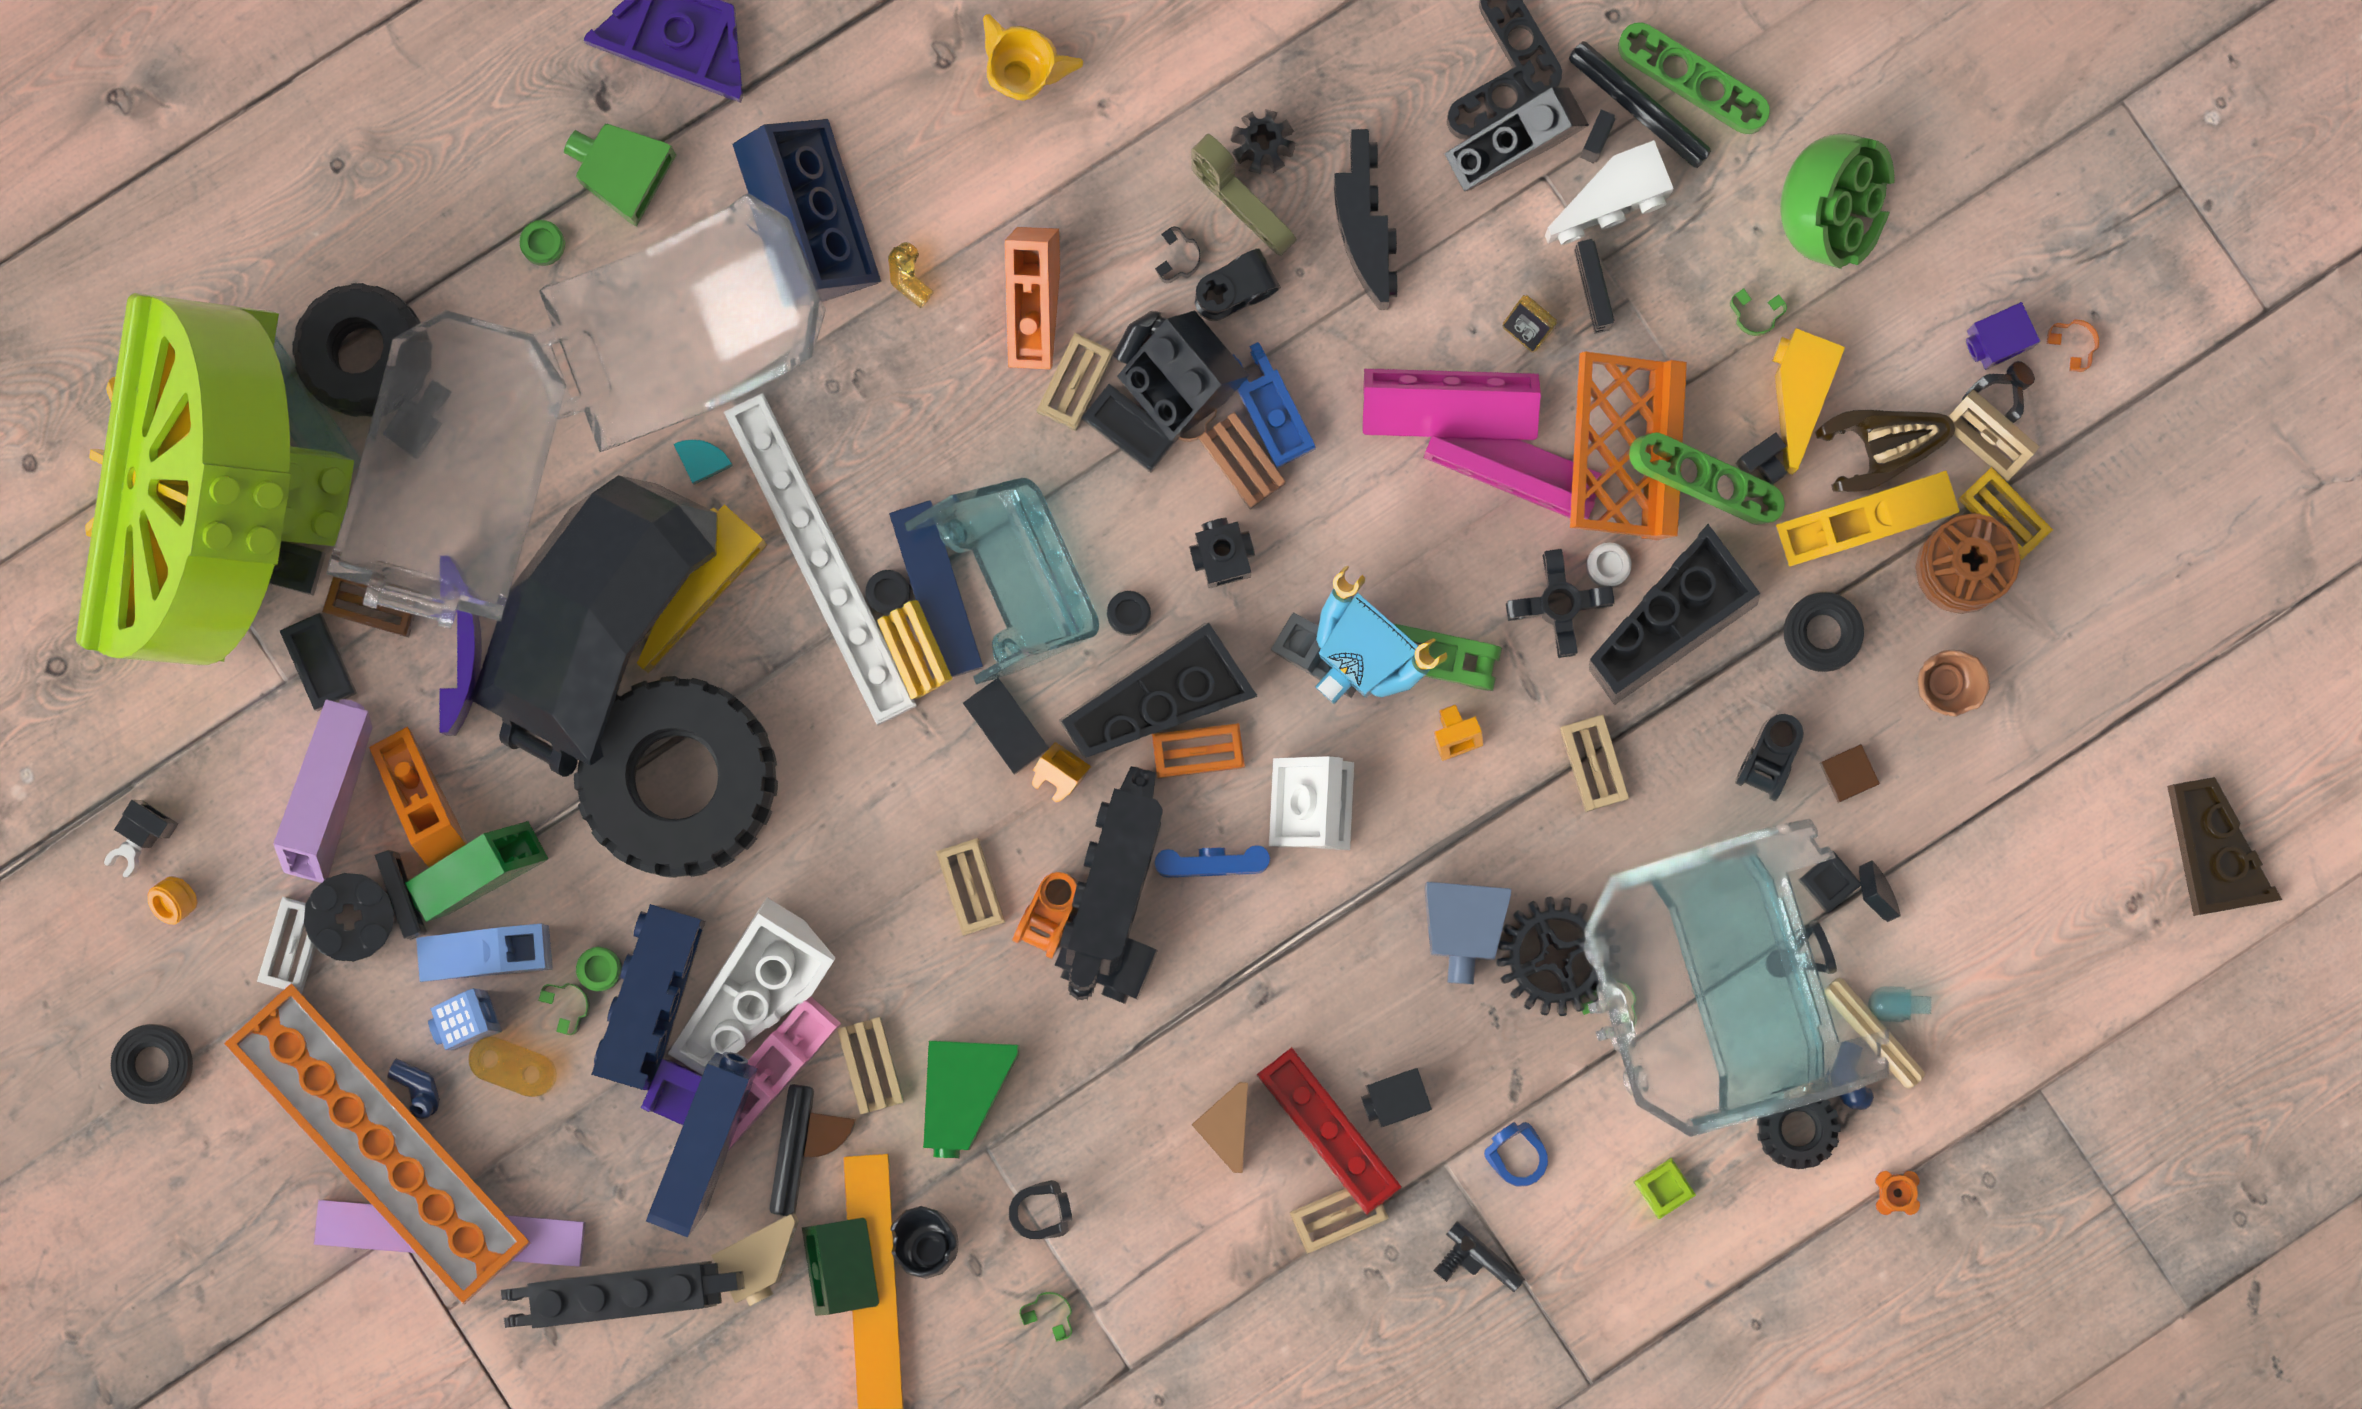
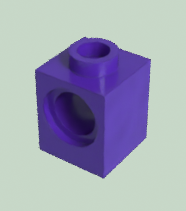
(2001, 336)

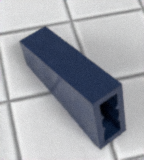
(702, 1144)

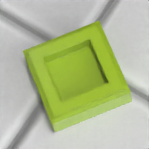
(1664, 1188)

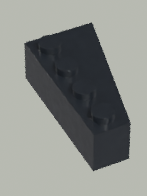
(1678, 614)

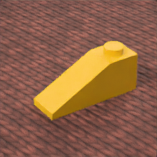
(1802, 385)

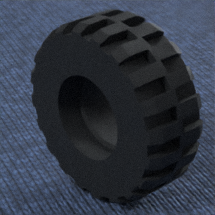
(742, 791)

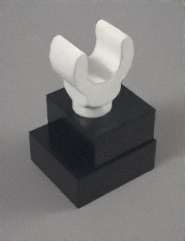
(141, 827)

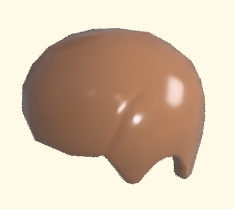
(1953, 682)

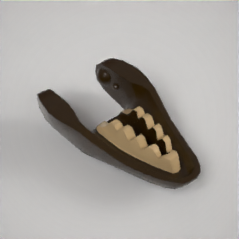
(1891, 441)

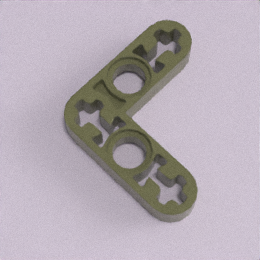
(1216, 171)

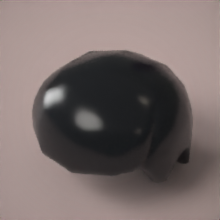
(924, 1242)

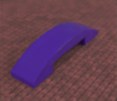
(457, 702)

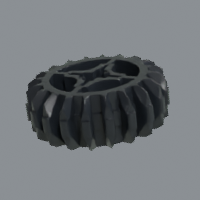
(1521, 972)

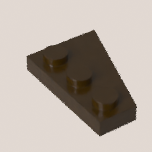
(2215, 855)

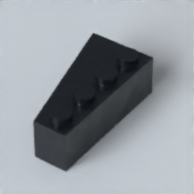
(1167, 690)

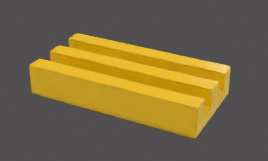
(2016, 500)
(908, 652)

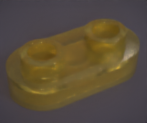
(511, 1067)

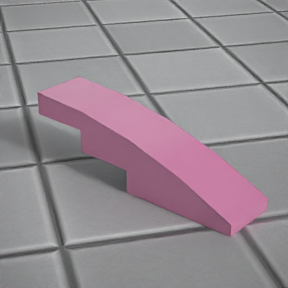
(783, 1057)

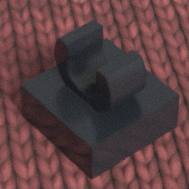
(1764, 459)

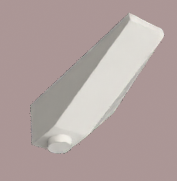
(763, 978)

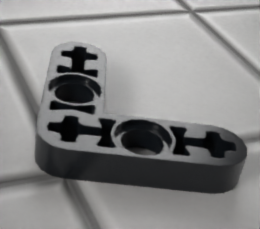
(1517, 78)

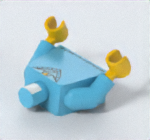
(1366, 647)

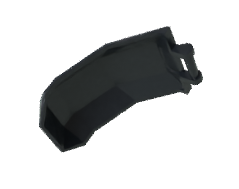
(585, 612)

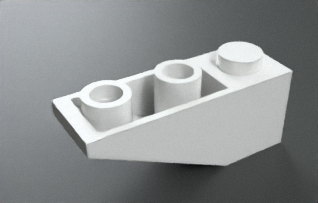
(1623, 185)

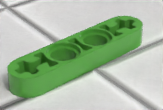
(1697, 72)
(1708, 473)

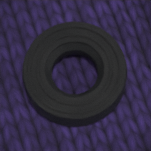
(1796, 632)
(179, 1064)

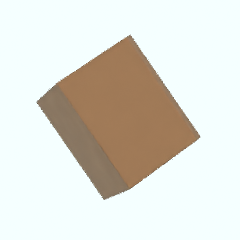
(1224, 1126)

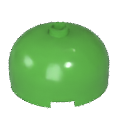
(1827, 184)

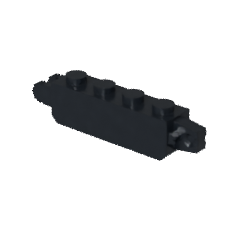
(1114, 882)
(622, 1294)

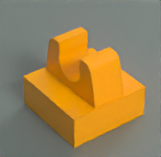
(1457, 735)
(1061, 770)

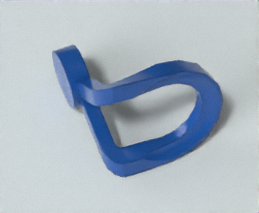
(1501, 1137)

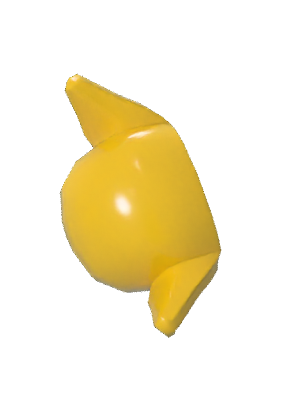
(1023, 60)

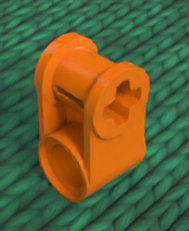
(1046, 917)

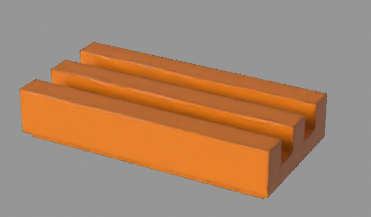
(1235, 746)

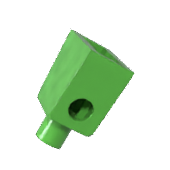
(621, 168)

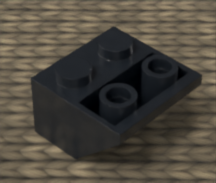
(1182, 374)

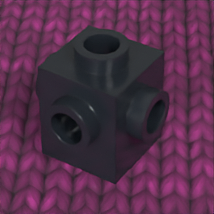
(1227, 568)

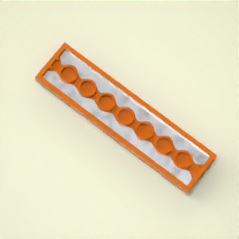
(377, 1143)

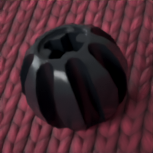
(1275, 136)

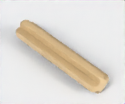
(1865, 1023)

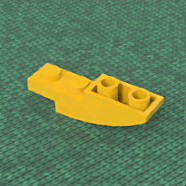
(1868, 518)

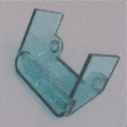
(1023, 567)

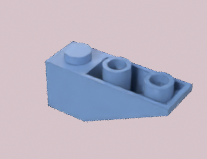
(484, 952)

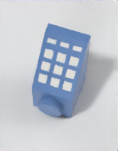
(464, 1019)

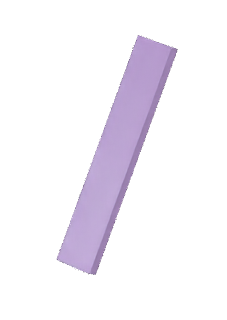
(365, 1228)

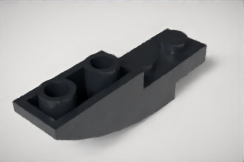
(1365, 236)

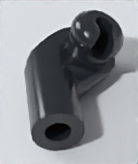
(1136, 334)

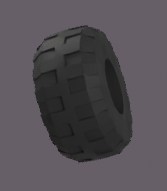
(327, 325)

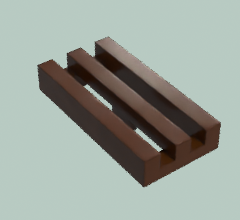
(335, 593)

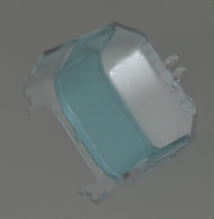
(1721, 986)

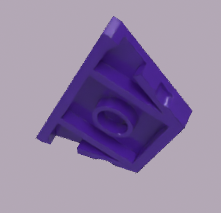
(677, 38)

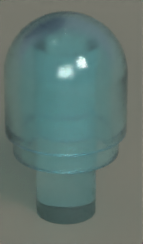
(1897, 1004)

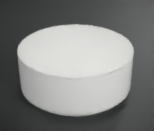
(1608, 564)

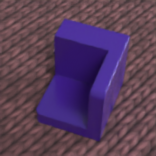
(672, 1091)

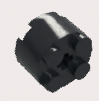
(367, 934)

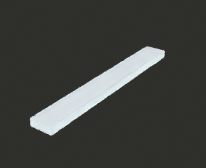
(820, 558)

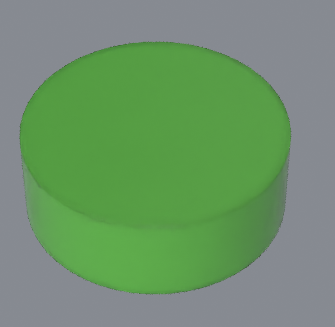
(542, 242)
(599, 969)

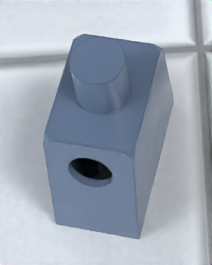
(1465, 925)

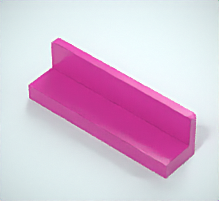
(1451, 404)
(1512, 468)

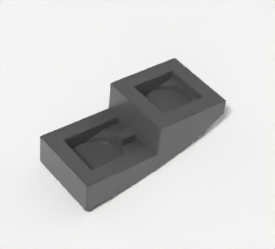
(1299, 646)

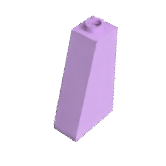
(323, 791)

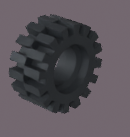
(1804, 1156)

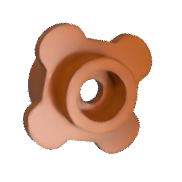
(1906, 1183)

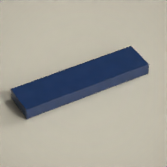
(937, 590)

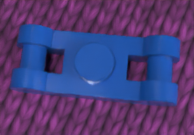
(1212, 863)

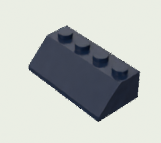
(803, 177)

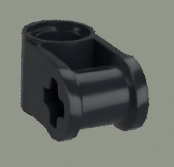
(1242, 282)
(1770, 758)

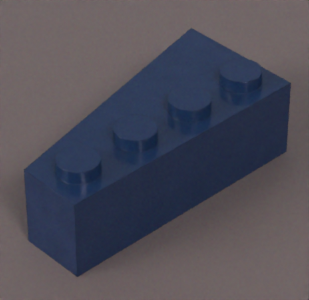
(648, 998)

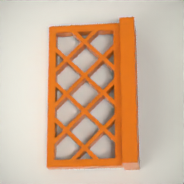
(1662, 416)

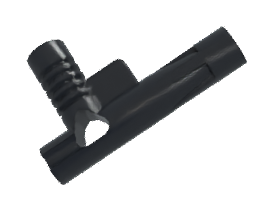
(1475, 1259)

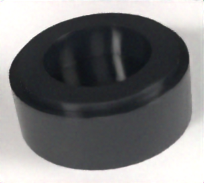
(887, 591)
(1128, 613)

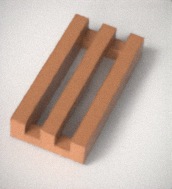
(1220, 430)

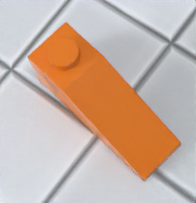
(1032, 295)
(417, 797)

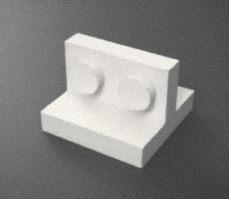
(1311, 803)

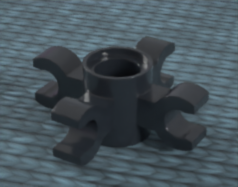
(1580, 600)

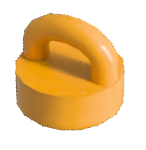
(172, 900)

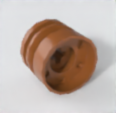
(1949, 581)

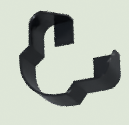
(1164, 268)

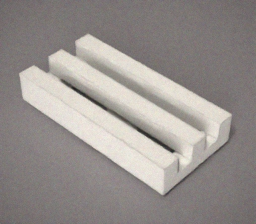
(274, 944)

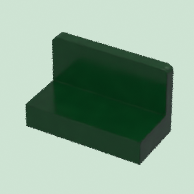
(840, 1266)

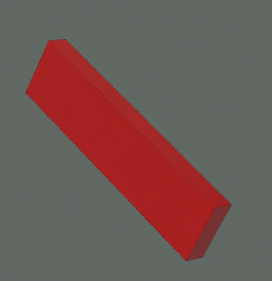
(1329, 1131)

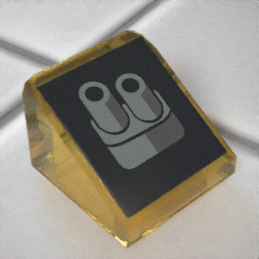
(1529, 323)

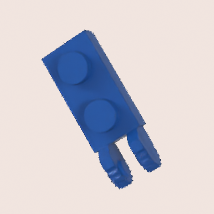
(1274, 412)

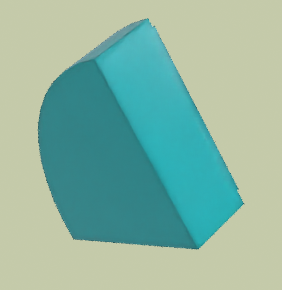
(701, 459)

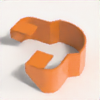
(2075, 362)

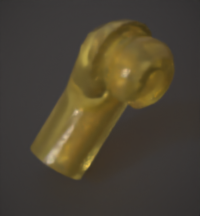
(902, 274)

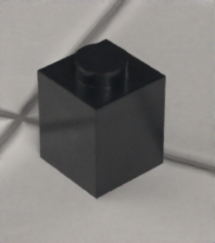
(1396, 1098)

